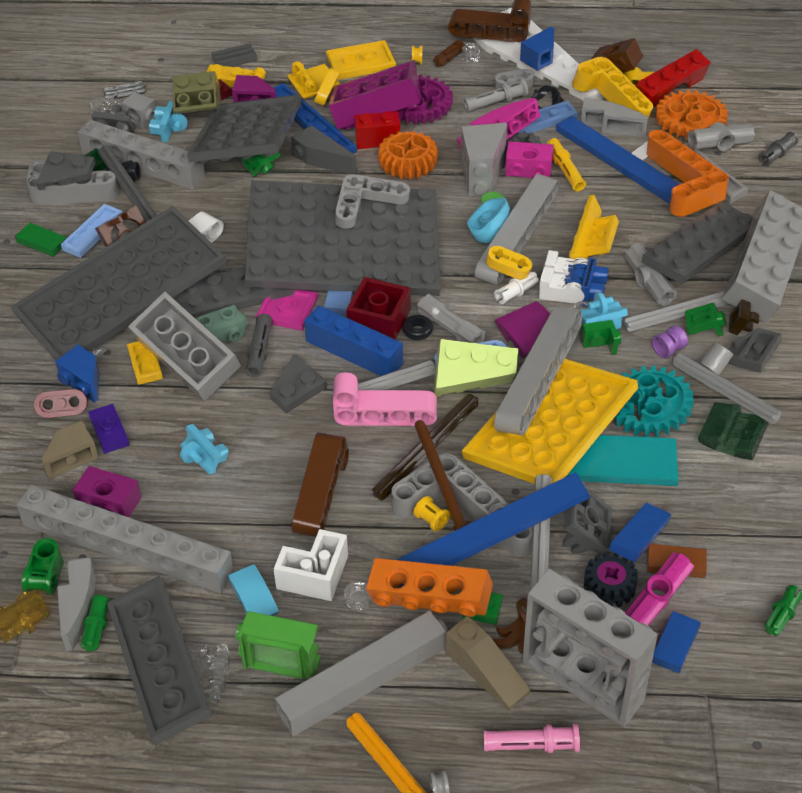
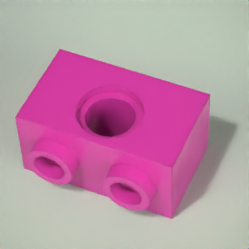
(528, 159)

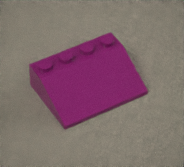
(376, 93)

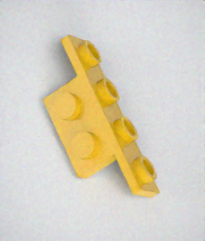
(594, 233)

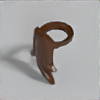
(515, 632)

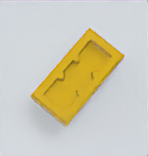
(144, 363)

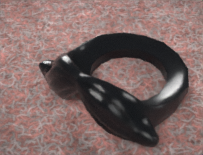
(556, 97)

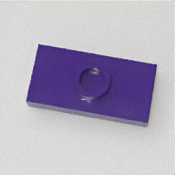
(108, 428)

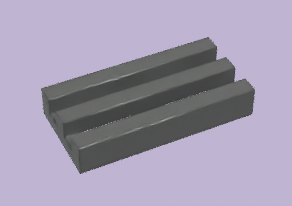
(234, 56)

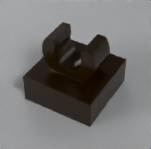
(742, 318)

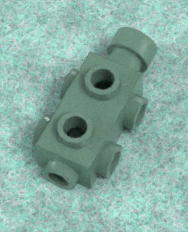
(225, 323)

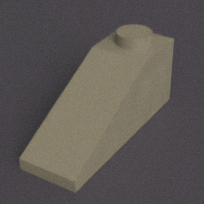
(485, 663)

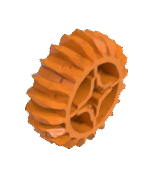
(408, 155)

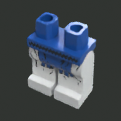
(571, 279)

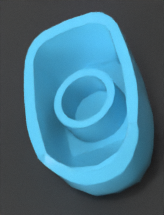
(488, 219)

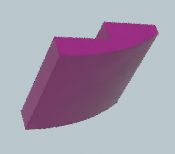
(523, 326)

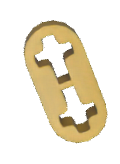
(327, 87)
(508, 262)

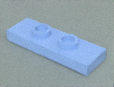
(86, 236)

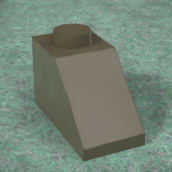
(68, 450)

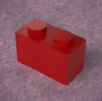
(374, 127)

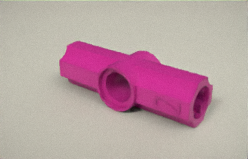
(668, 580)

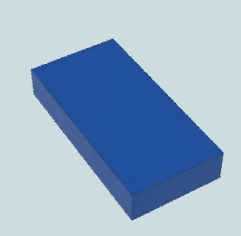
(676, 642)

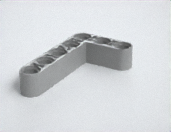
(470, 492)

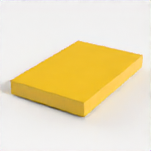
(360, 59)

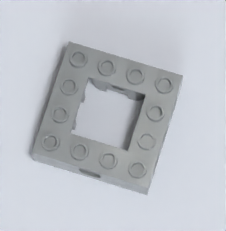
(562, 611)

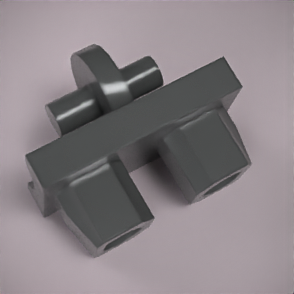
(115, 118)

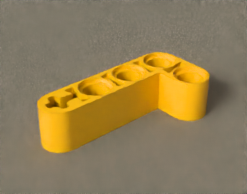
(611, 83)

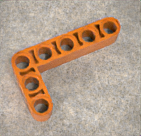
(702, 180)

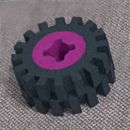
(611, 589)

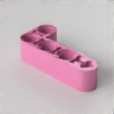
(380, 407)

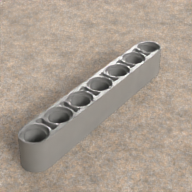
(520, 223)
(538, 371)

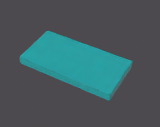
(630, 461)

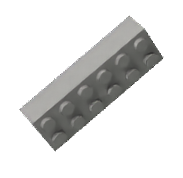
(766, 256)

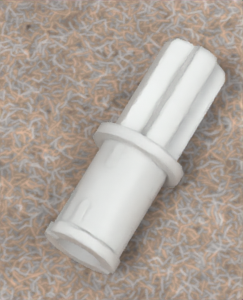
(515, 288)

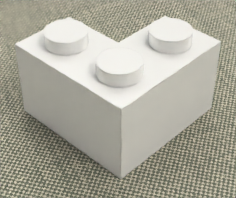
(313, 572)

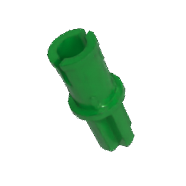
(783, 610)
(95, 623)

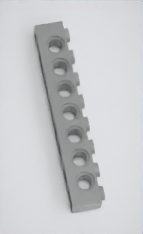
(126, 538)

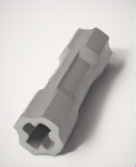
(438, 312)

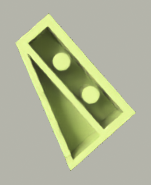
(472, 366)

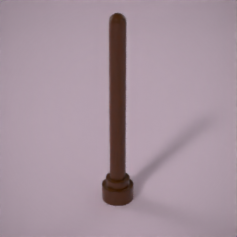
(440, 475)

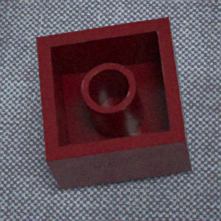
(380, 306)

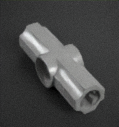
(721, 136)
(647, 277)

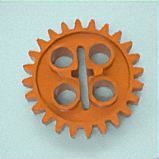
(689, 112)

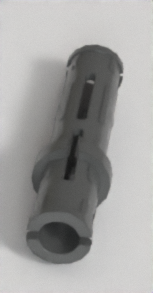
(257, 351)

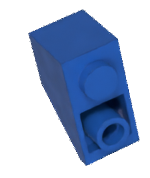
(538, 49)
(80, 371)

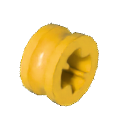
(417, 54)

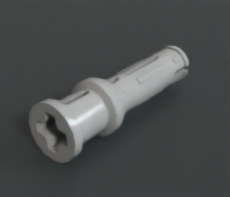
(503, 93)

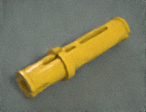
(561, 158)

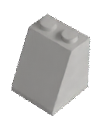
(482, 156)

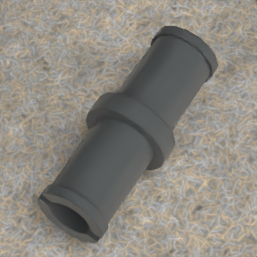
(778, 149)

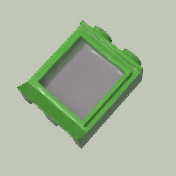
(278, 645)

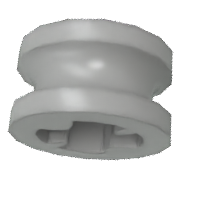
(439, 782)

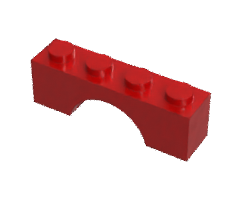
(687, 70)

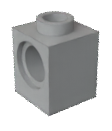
(140, 109)

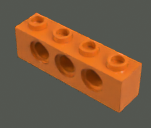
(417, 577)

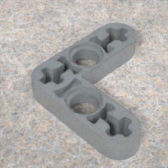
(398, 194)

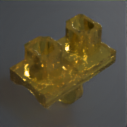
(22, 615)

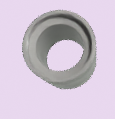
(716, 358)

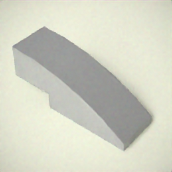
(613, 118)
(76, 600)

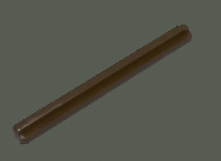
(417, 454)

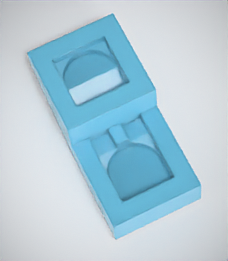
(253, 591)

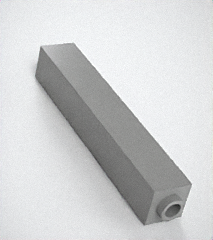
(361, 673)

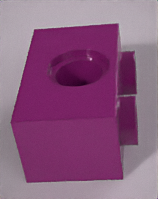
(108, 491)

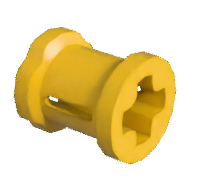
(431, 513)

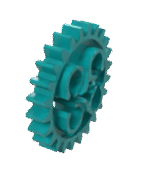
(656, 411)

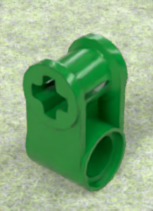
(43, 571)

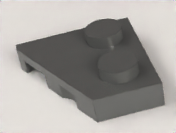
(65, 169)
(754, 349)
(296, 385)

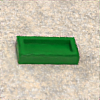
(40, 239)

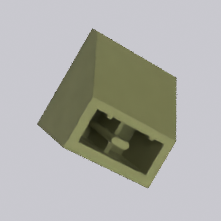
(196, 92)

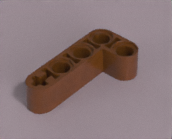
(465, 23)
(326, 459)

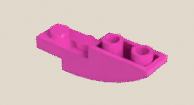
(516, 115)

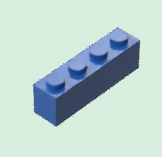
(353, 341)

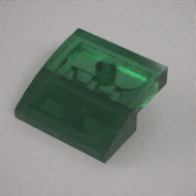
(732, 431)

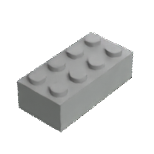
(184, 346)

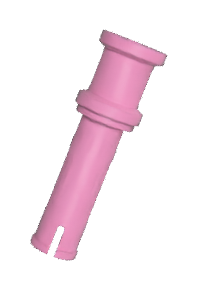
(548, 738)

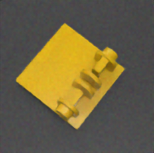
(308, 80)

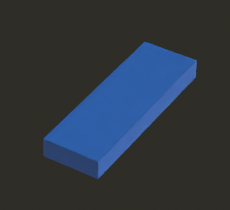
(640, 532)

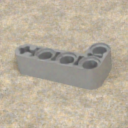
(99, 188)

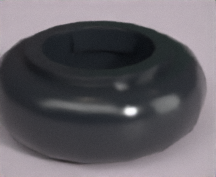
(417, 334)

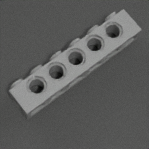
(153, 156)

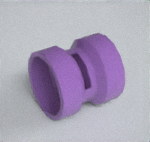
(666, 343)

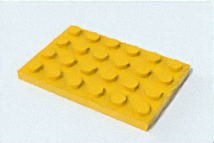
(563, 429)

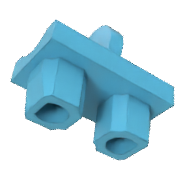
(166, 122)
(604, 309)
(200, 449)

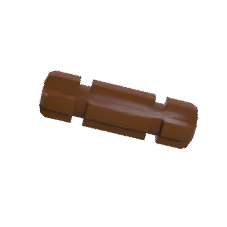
(448, 54)

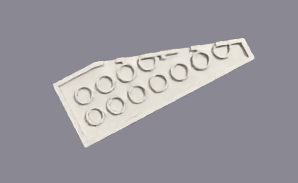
(559, 72)

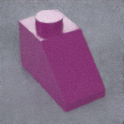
(251, 88)

